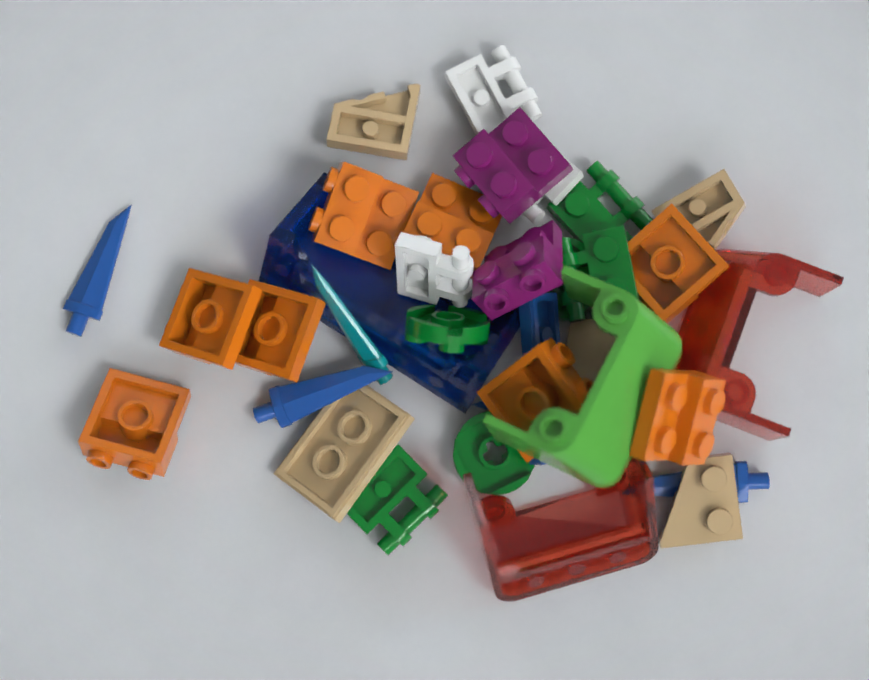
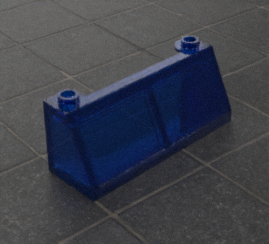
(378, 308)

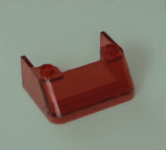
(717, 318)
(566, 537)

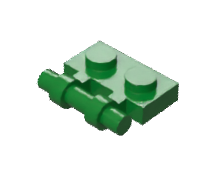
(583, 213)
(607, 259)
(387, 488)

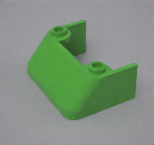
(600, 437)

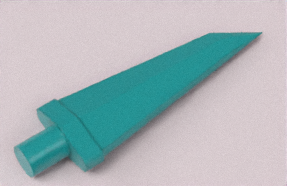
(359, 340)

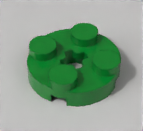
(448, 328)
(488, 476)

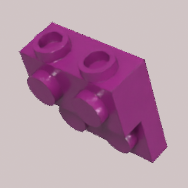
(511, 166)
(519, 271)

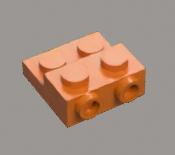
(362, 214)
(454, 218)
(672, 263)
(210, 318)
(280, 332)
(536, 383)
(678, 417)
(134, 424)

